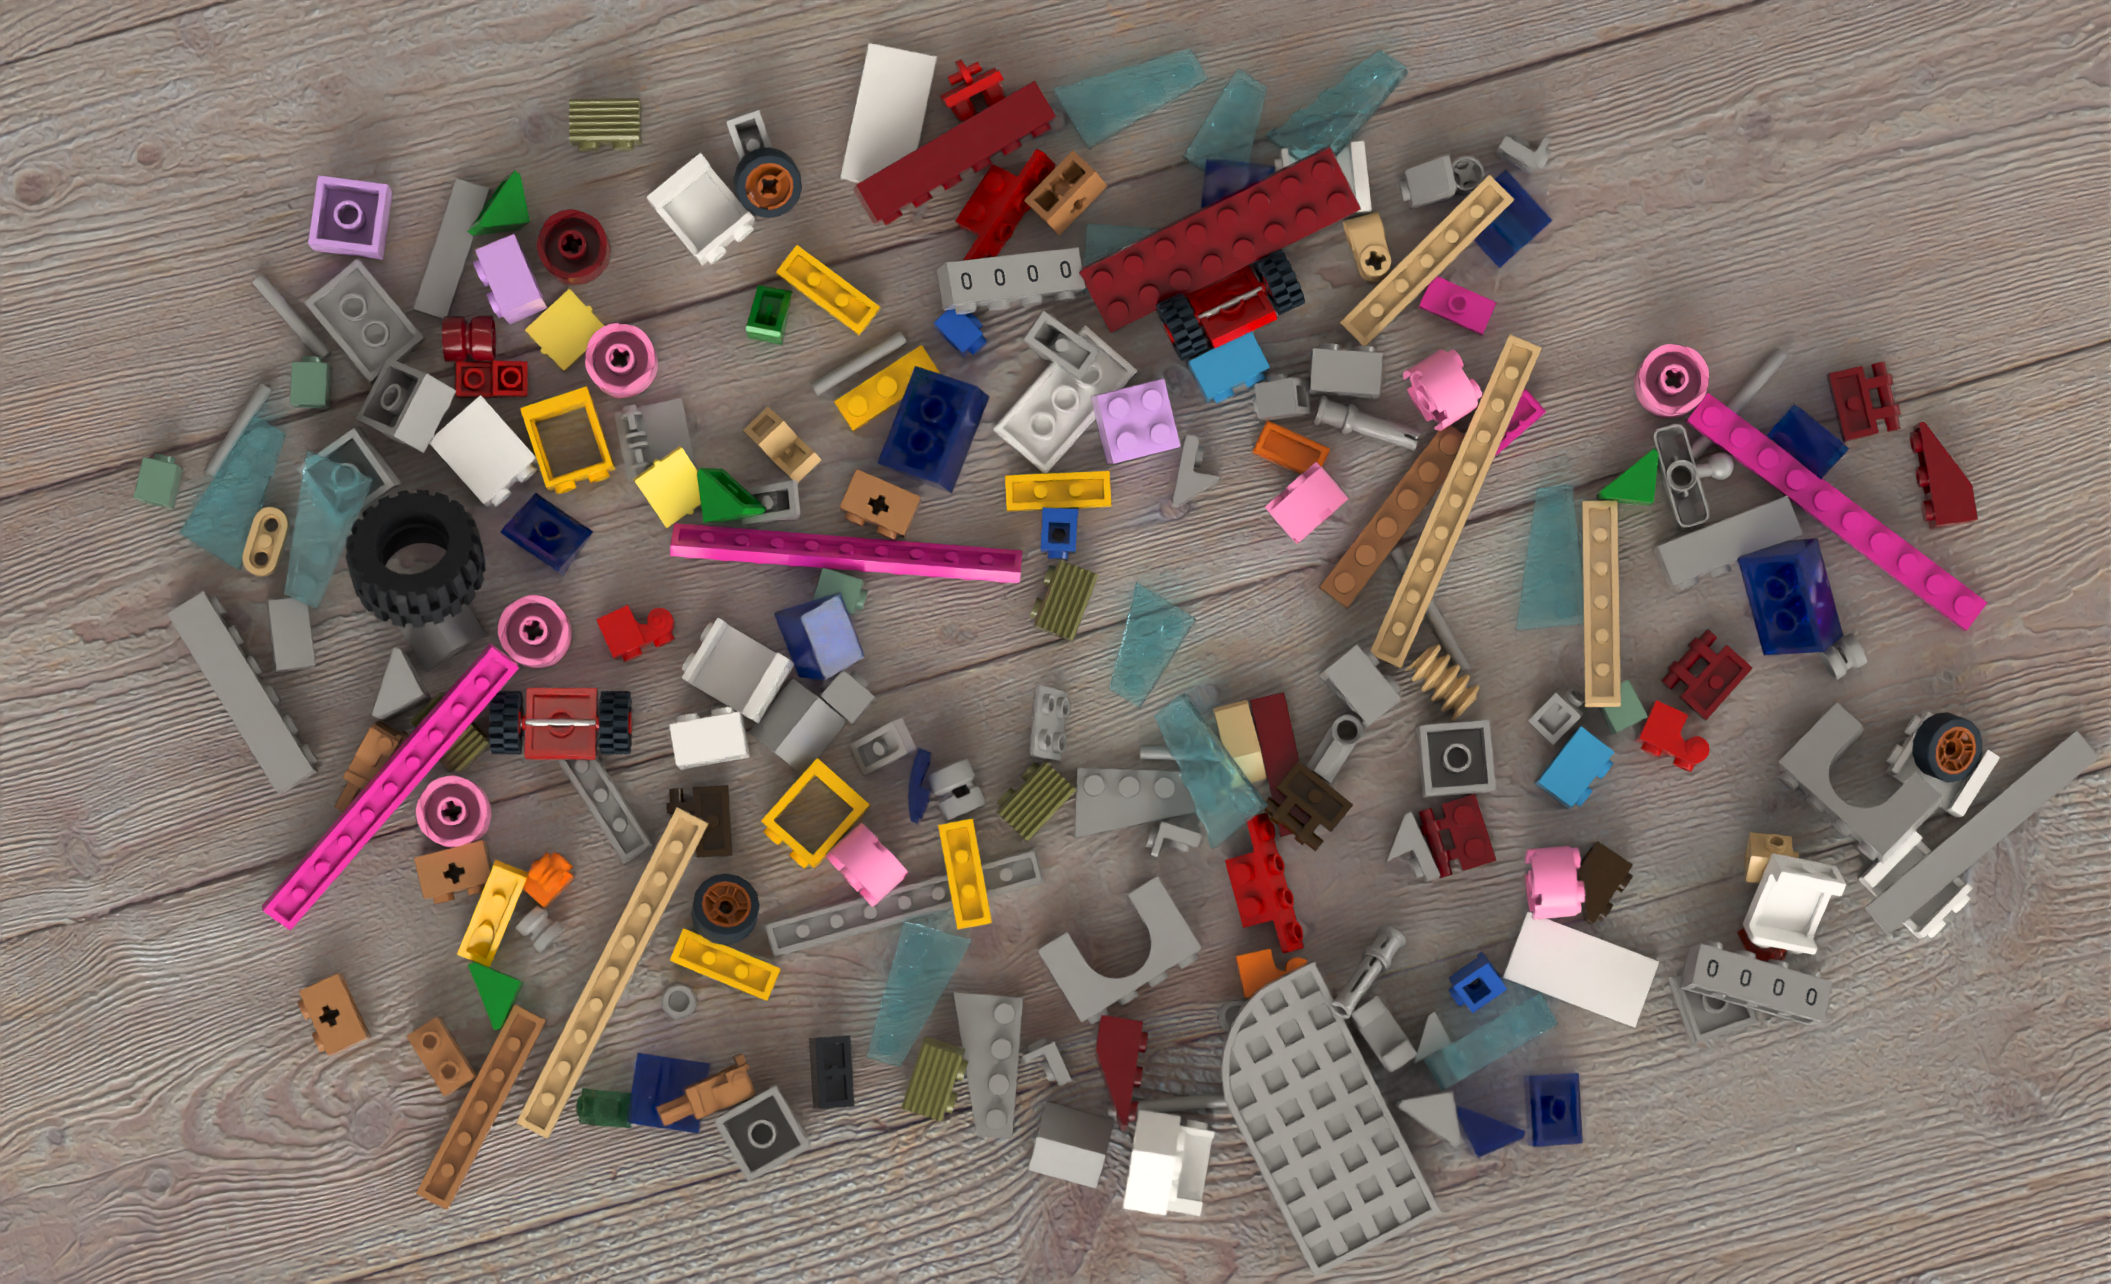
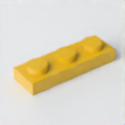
(828, 290)
(882, 389)
(1058, 491)
(965, 874)
(492, 913)
(725, 964)

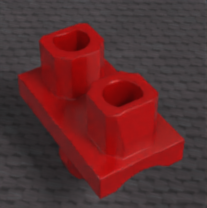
(959, 97)

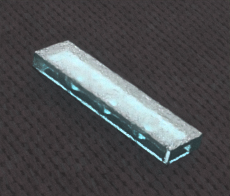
(1490, 1041)

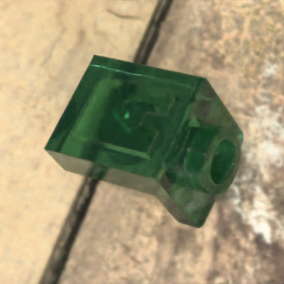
(603, 1108)

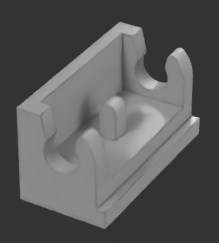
(290, 635)

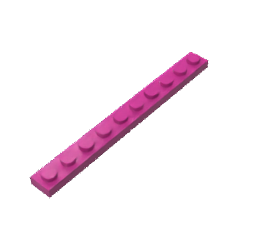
(1836, 512)
(846, 553)
(390, 786)

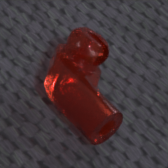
(1762, 954)

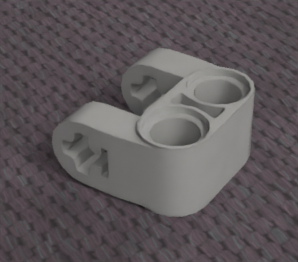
(1382, 1034)

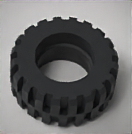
(410, 521)

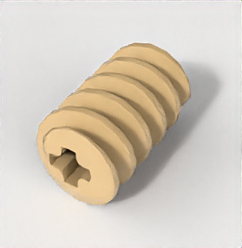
(1444, 681)

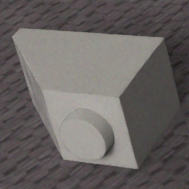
(1428, 183)

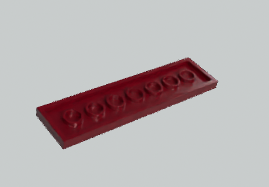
(1220, 238)

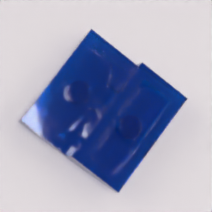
(1515, 225)
(917, 796)
(659, 1081)

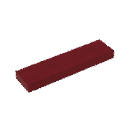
(1277, 747)

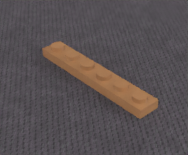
(1393, 517)
(481, 1107)

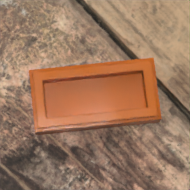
(1289, 448)

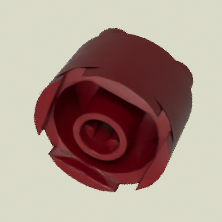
(585, 231)

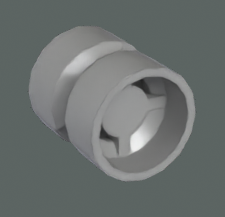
(950, 779)

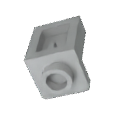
(1519, 154)
(1559, 713)
(1179, 838)
(1054, 1065)

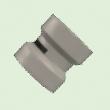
(1468, 170)
(1843, 656)
(542, 930)

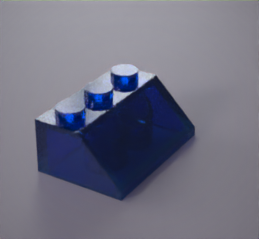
(933, 429)
(1791, 598)

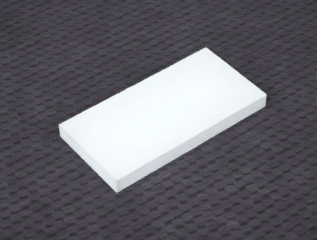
(887, 110)
(1060, 406)
(1581, 969)

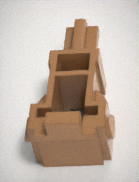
(370, 757)
(710, 1094)

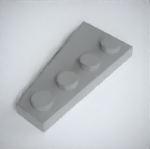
(1127, 798)
(991, 1044)

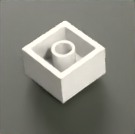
(709, 739)
(1154, 1162)

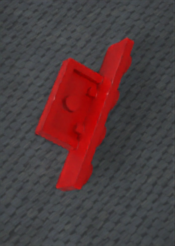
(1000, 204)
(1262, 887)

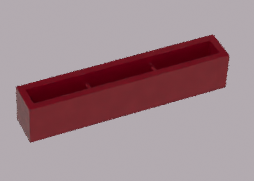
(954, 153)

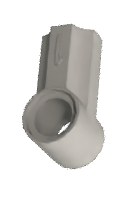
(1333, 750)

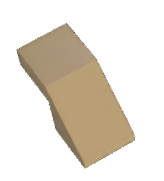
(782, 445)
(1240, 738)

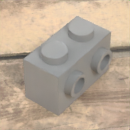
(1345, 371)

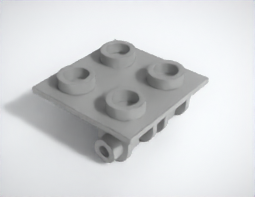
(651, 434)
(1048, 735)

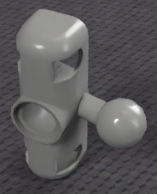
(1683, 497)

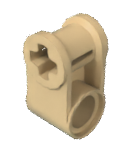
(1366, 241)

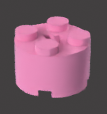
(1671, 361)
(619, 380)
(1442, 388)
(1306, 502)
(525, 614)
(437, 801)
(867, 864)
(1553, 882)

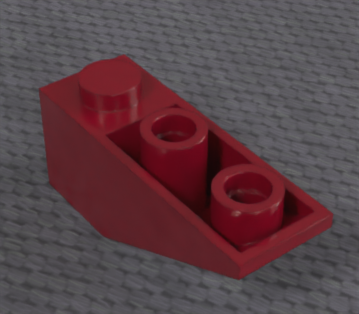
(1945, 486)
(1117, 1056)

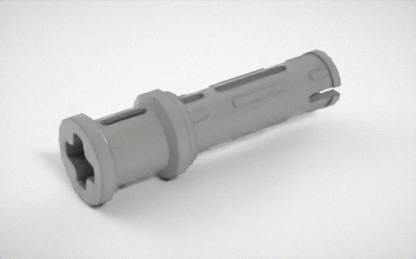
(1350, 419)
(1375, 960)

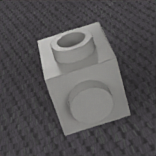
(1281, 398)
(847, 695)

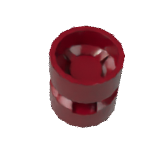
(466, 338)

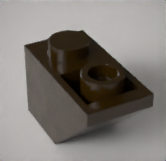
(1602, 875)

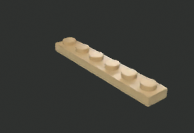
(1427, 261)
(1601, 603)

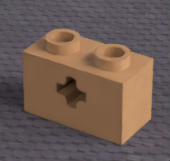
(1065, 193)
(866, 489)
(433, 871)
(336, 995)
(442, 1056)

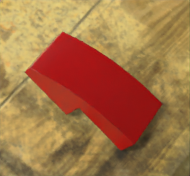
(491, 379)

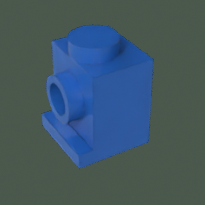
(961, 332)
(1059, 519)
(1486, 989)

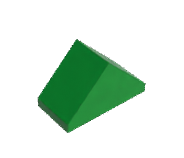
(504, 210)
(769, 314)
(1636, 484)
(724, 497)
(496, 991)

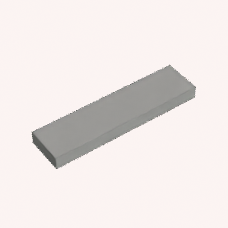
(451, 250)
(608, 807)

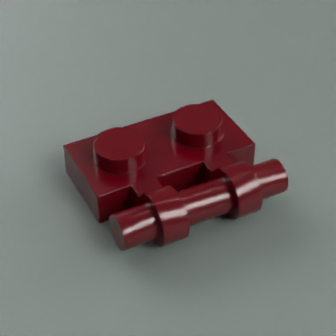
(1854, 405)
(1715, 681)
(1467, 833)

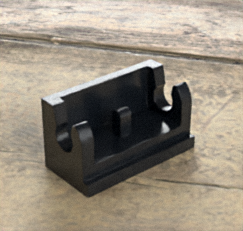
(831, 1072)

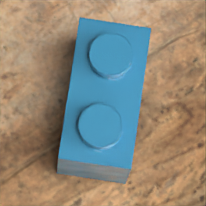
(1229, 367)
(1575, 768)

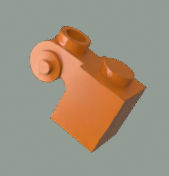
(548, 878)
(1259, 969)

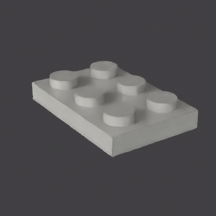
(364, 320)

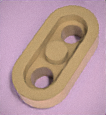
(266, 542)

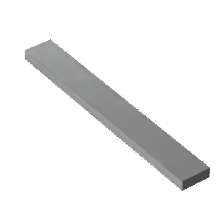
(1981, 832)
(899, 905)

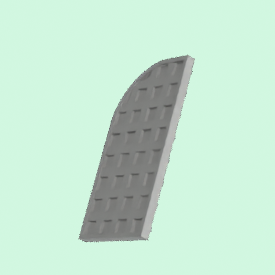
(1319, 1123)

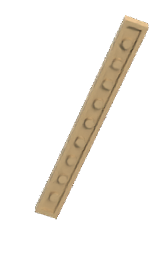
(1455, 501)
(612, 973)

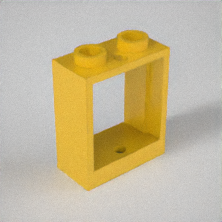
(557, 406)
(838, 786)

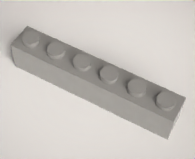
(243, 692)

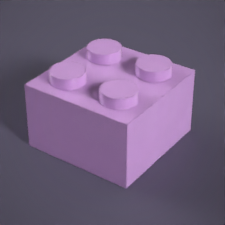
(350, 217)
(512, 282)
(1135, 421)

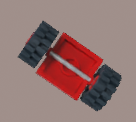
(1231, 305)
(561, 723)

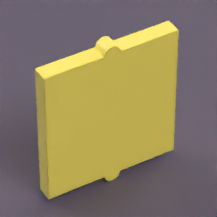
(564, 329)
(671, 486)

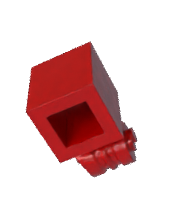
(627, 636)
(1662, 734)

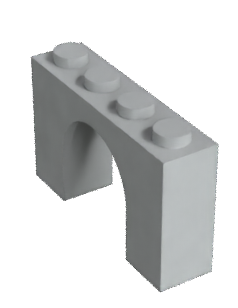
(1877, 828)
(1169, 944)

